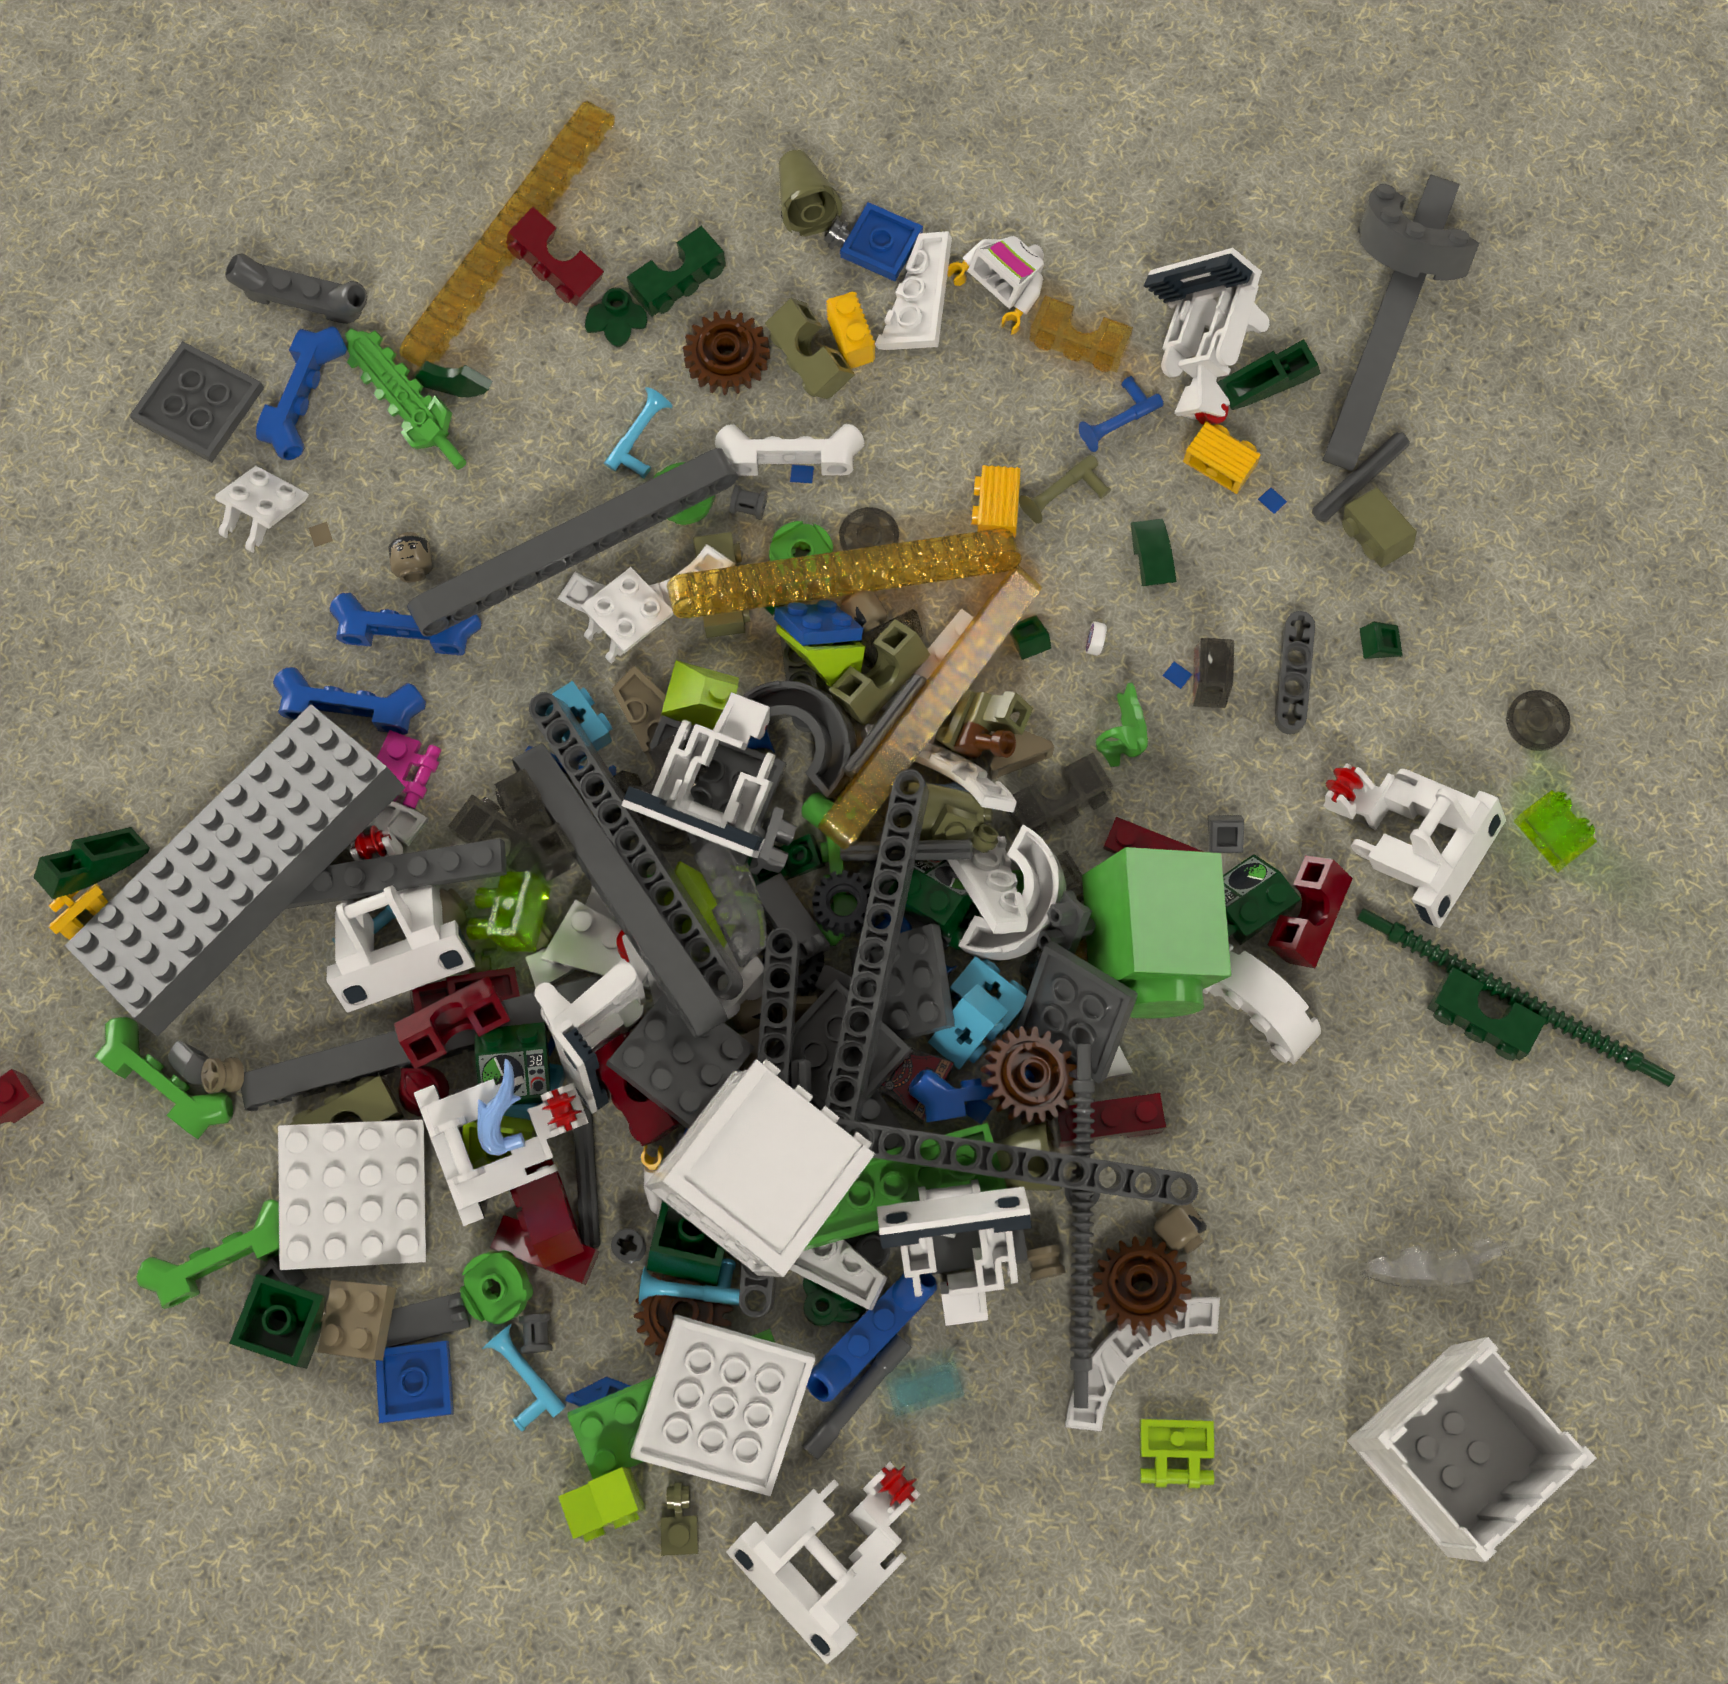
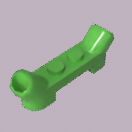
(813, 811)
(123, 1056)
(177, 1282)

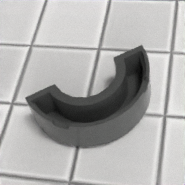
(1410, 245)
(826, 719)

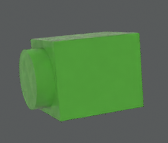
(1159, 926)

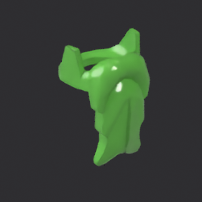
(1132, 733)

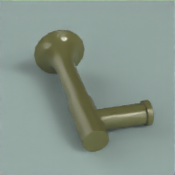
(1083, 470)

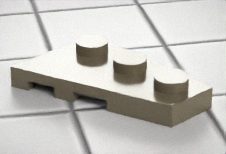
(642, 706)

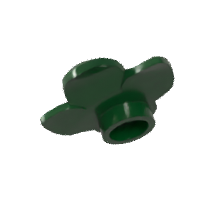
(616, 321)
(839, 1307)

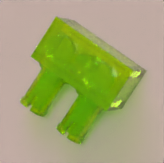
(1556, 829)
(516, 912)

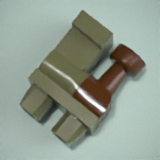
(979, 715)

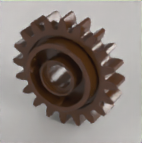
(722, 334)
(1012, 1088)
(1148, 1306)
(660, 1313)

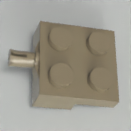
(356, 1320)

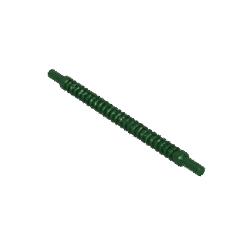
(1632, 1060)

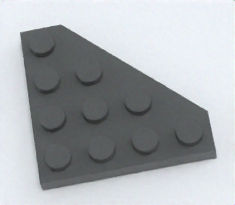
(723, 772)

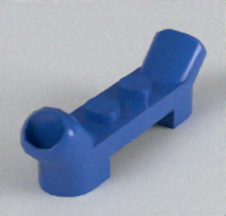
(309, 352)
(359, 626)
(386, 713)
(943, 1100)
(868, 1337)

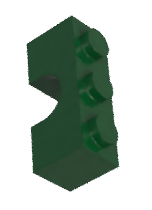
(659, 289)
(1458, 1004)

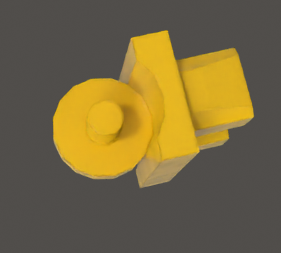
(67, 922)

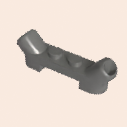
(265, 283)

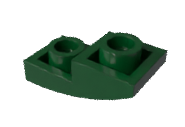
(1154, 552)
(802, 858)

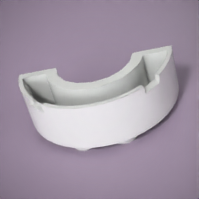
(1042, 887)
(1271, 1005)

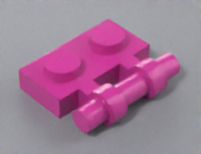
(399, 755)

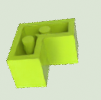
(602, 1502)

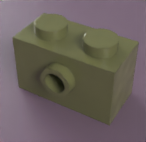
(1378, 527)

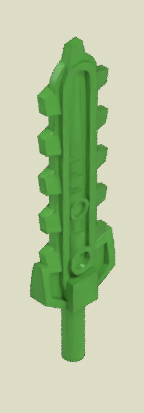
(424, 417)

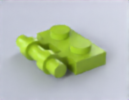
(1177, 1440)

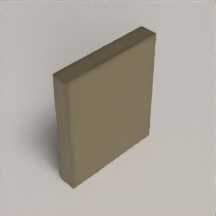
(320, 534)

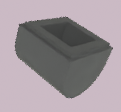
(187, 1061)

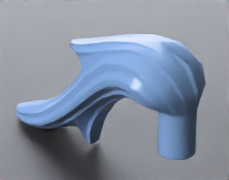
(491, 1115)

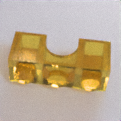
(1102, 348)

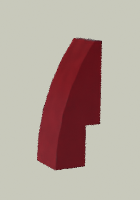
(503, 980)
(511, 1238)

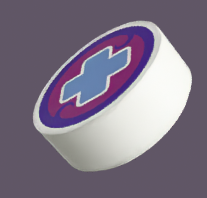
(1096, 638)

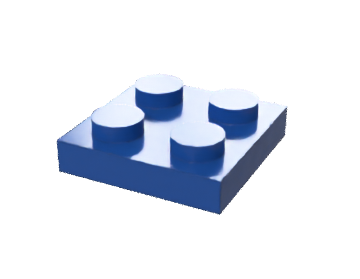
(881, 241)
(818, 623)
(414, 1382)

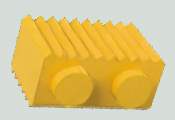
(851, 329)
(1222, 457)
(998, 498)

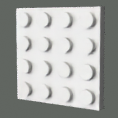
(351, 1194)
(722, 1405)

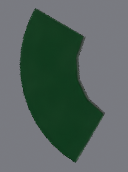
(454, 381)

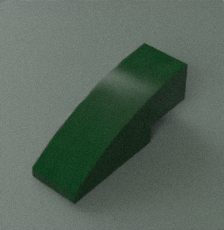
(1270, 375)
(89, 861)

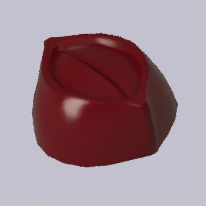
(417, 1079)

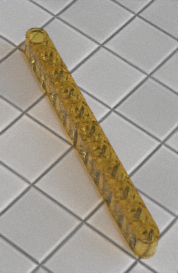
(490, 255)
(842, 573)
(929, 707)

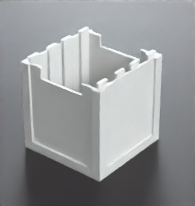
(761, 1169)
(1468, 1450)

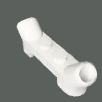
(833, 453)

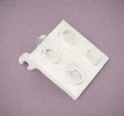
(261, 497)
(625, 612)

